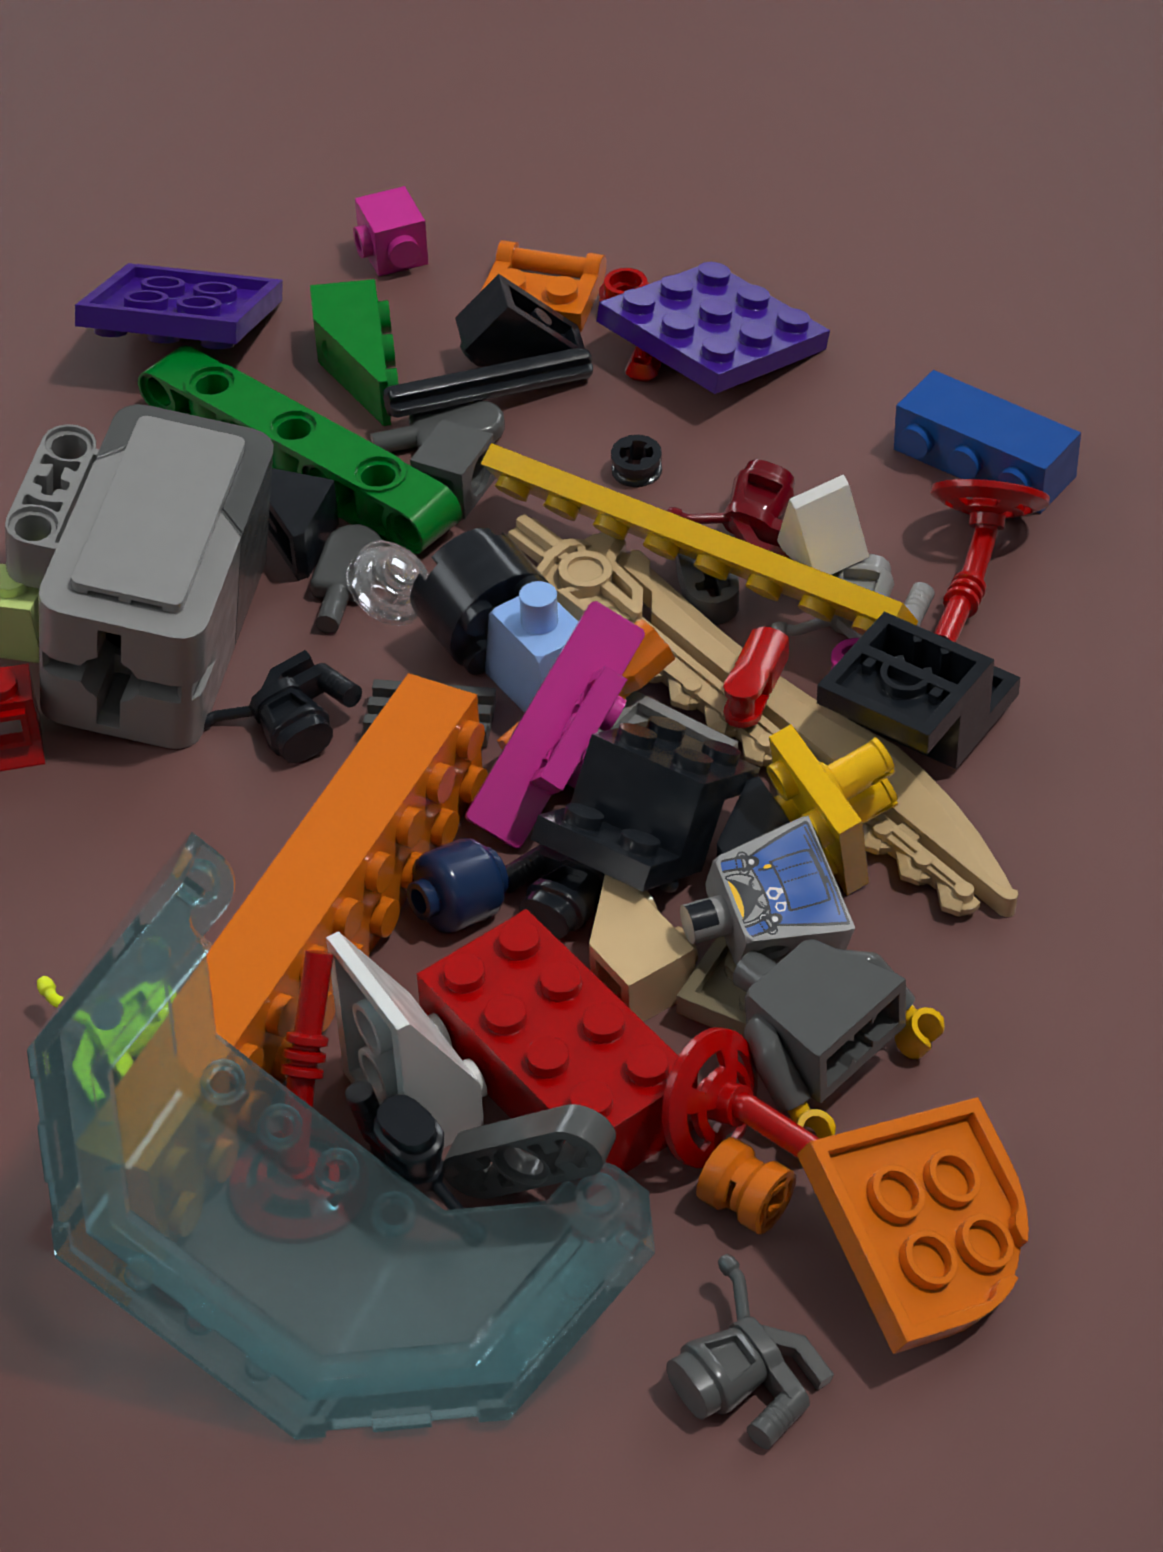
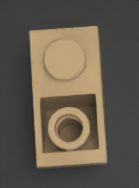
(638, 950)

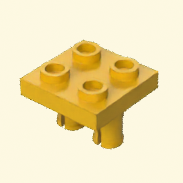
(834, 797)

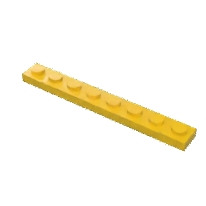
(671, 534)

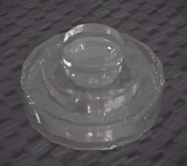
(383, 580)

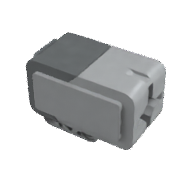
(141, 567)

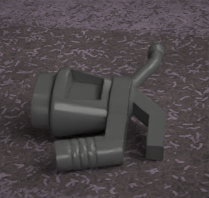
(730, 1364)

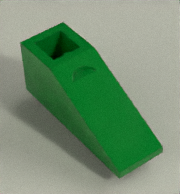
(354, 341)

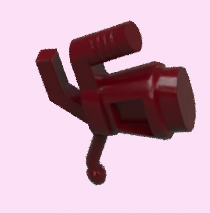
(755, 505)

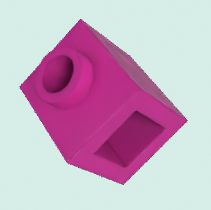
(390, 231)

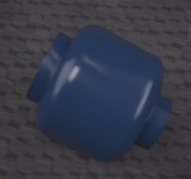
(457, 885)

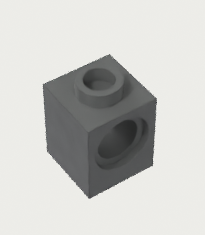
(454, 458)

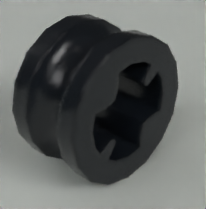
(636, 448)

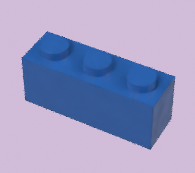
(984, 436)

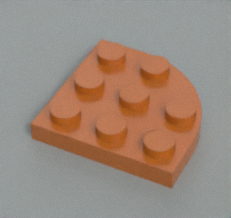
(924, 1217)

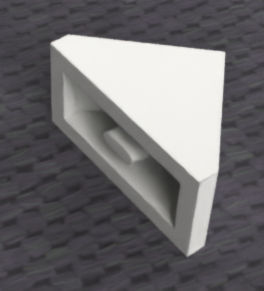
(824, 528)

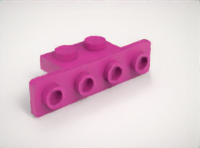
(557, 725)

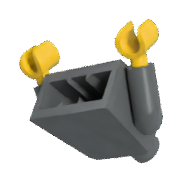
(823, 1019)

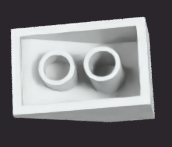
(397, 1045)

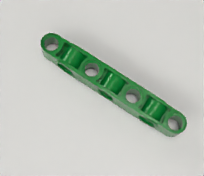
(369, 481)

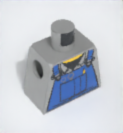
(771, 896)

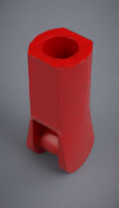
(754, 676)

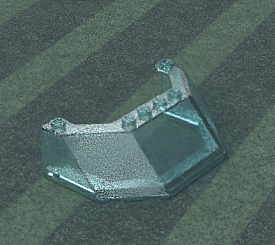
(273, 1234)

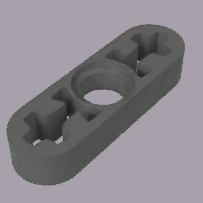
(542, 1134)

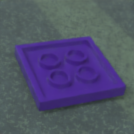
(178, 305)
(713, 326)

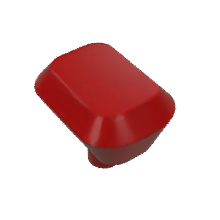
(642, 366)

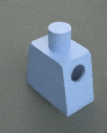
(526, 640)

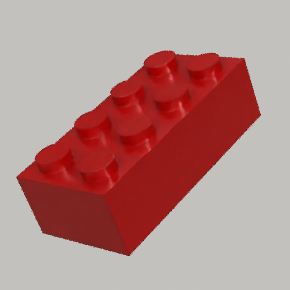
(551, 1034)

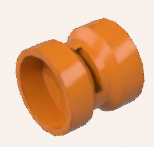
(746, 1185)

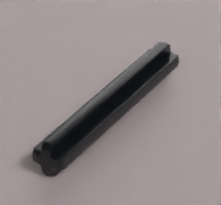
(487, 382)

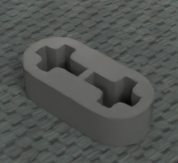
(693, 586)

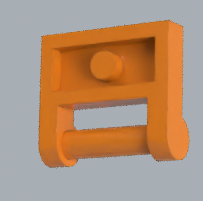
(562, 293)

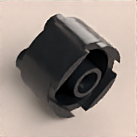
(468, 582)

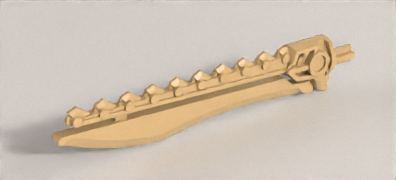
(925, 830)

